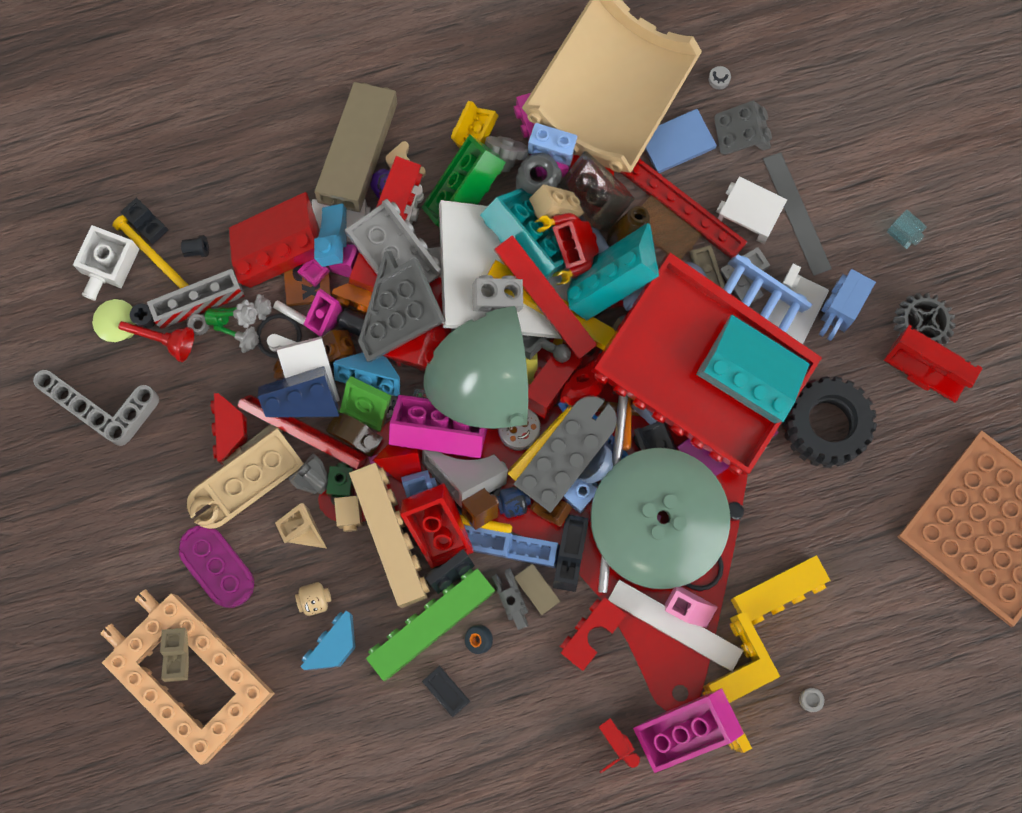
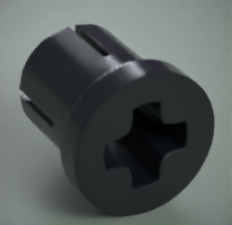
(195, 247)
(138, 312)

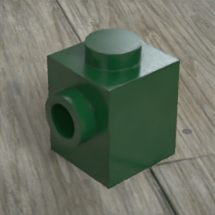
(339, 481)

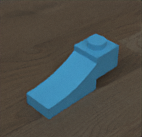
(332, 236)

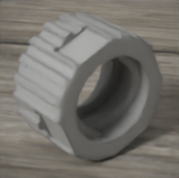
(195, 317)

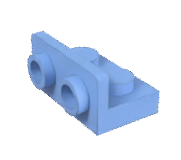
(552, 142)

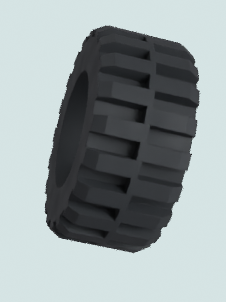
(850, 402)

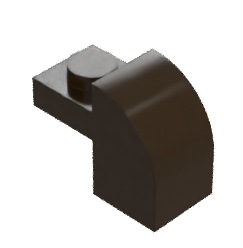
(354, 433)

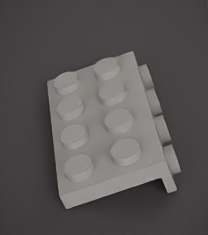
(387, 231)

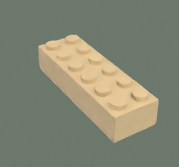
(388, 535)

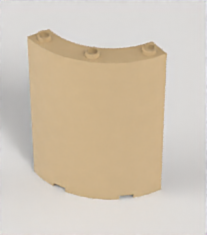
(612, 83)

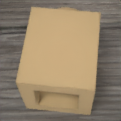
(348, 513)

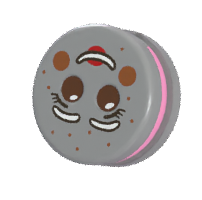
(521, 436)

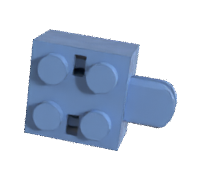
(845, 302)

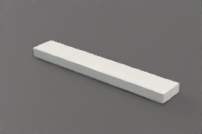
(688, 634)

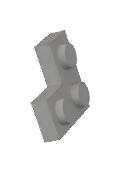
(744, 283)

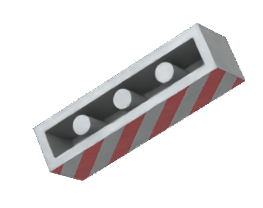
(195, 299)

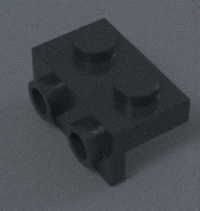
(654, 436)
(446, 574)

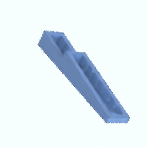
(513, 546)

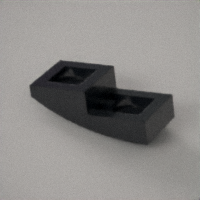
(144, 221)

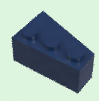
(299, 396)

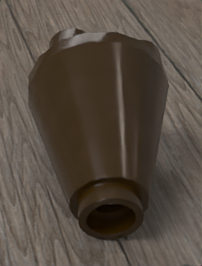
(628, 224)

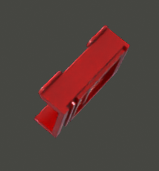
(931, 364)

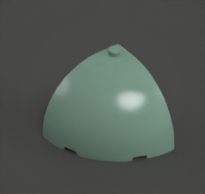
(481, 372)

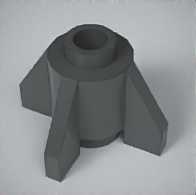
(311, 476)

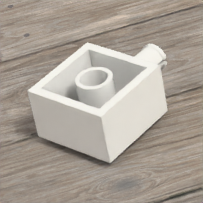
(105, 260)

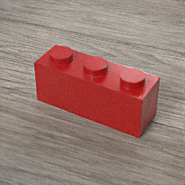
(549, 383)

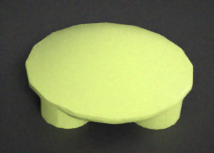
(107, 319)

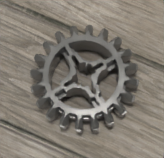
(931, 328)

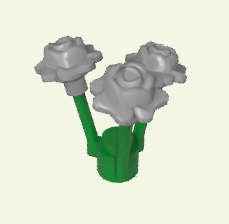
(246, 315)

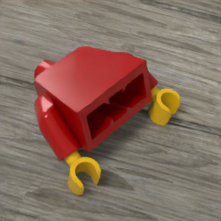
(575, 242)

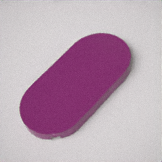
(216, 566)

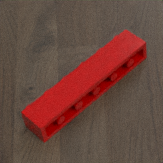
(397, 189)

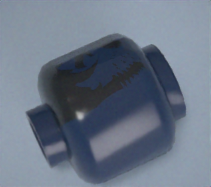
(513, 502)

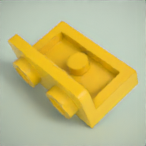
(475, 122)

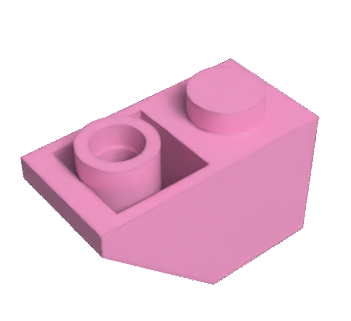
(689, 607)

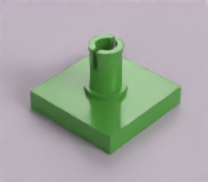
(365, 403)

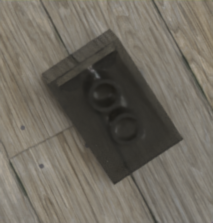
(599, 192)

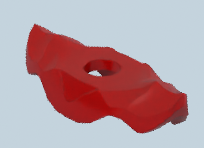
(576, 390)

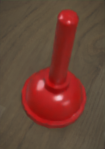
(178, 342)

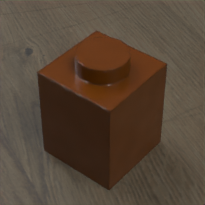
(480, 508)

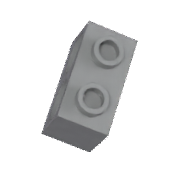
(498, 298)

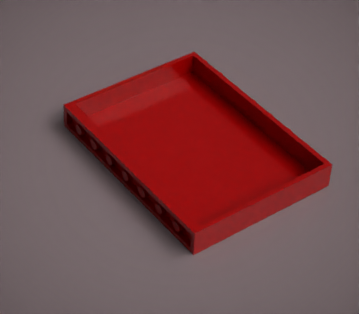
(662, 349)

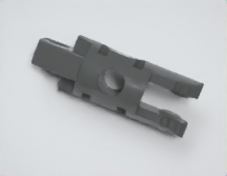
(518, 609)

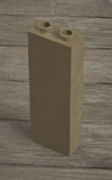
(356, 146)

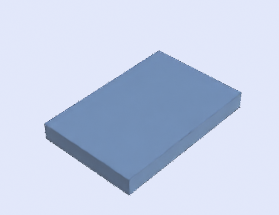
(679, 141)

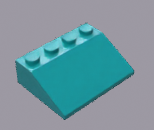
(515, 216)
(614, 274)
(754, 370)

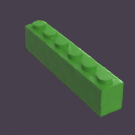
(430, 625)

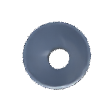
(598, 467)

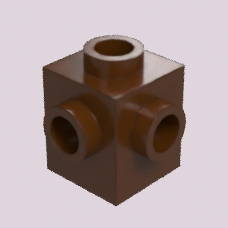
(338, 345)

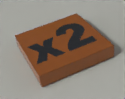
(300, 291)

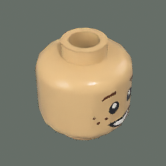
(313, 599)

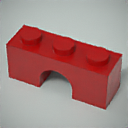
(603, 615)

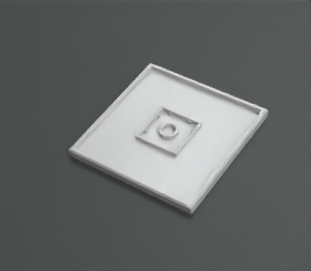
(469, 253)

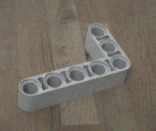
(93, 412)

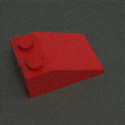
(435, 525)

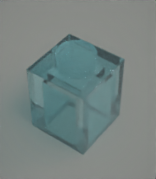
(907, 229)

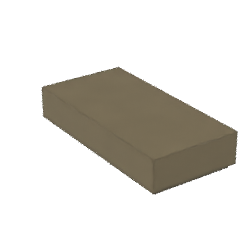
(537, 589)

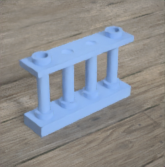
(743, 266)

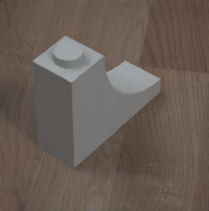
(465, 476)

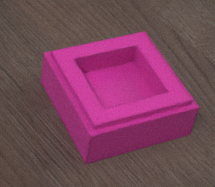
(313, 272)

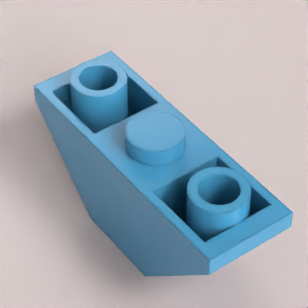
(375, 373)
(333, 646)

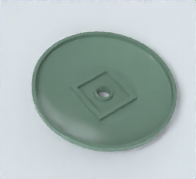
(627, 521)

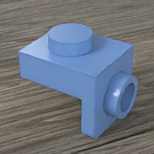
(417, 483)

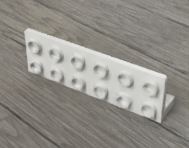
(802, 321)

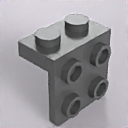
(743, 128)

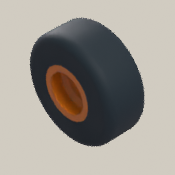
(485, 639)

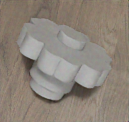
(507, 149)

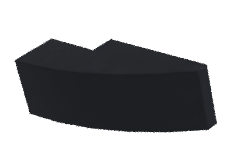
(570, 553)

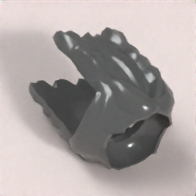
(527, 169)

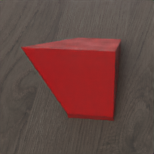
(399, 461)

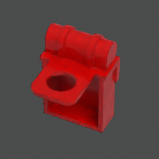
(620, 744)

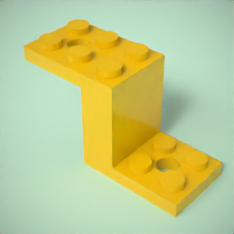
(747, 677)

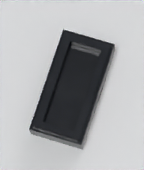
(446, 691)

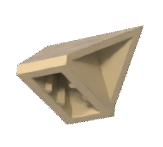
(300, 528)

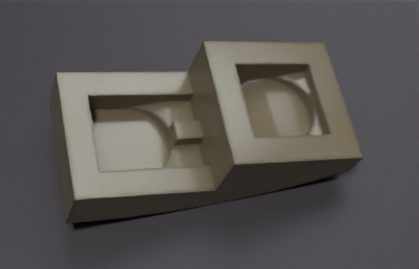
(175, 654)

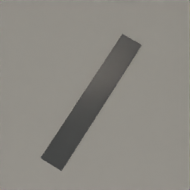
(797, 214)

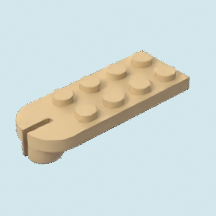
(243, 480)

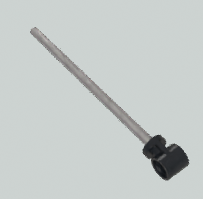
(616, 457)

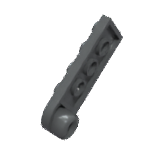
(567, 452)

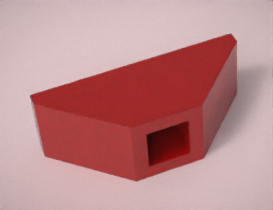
(229, 428)

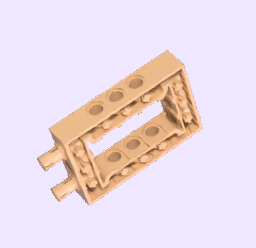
(129, 652)

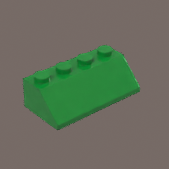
(465, 178)

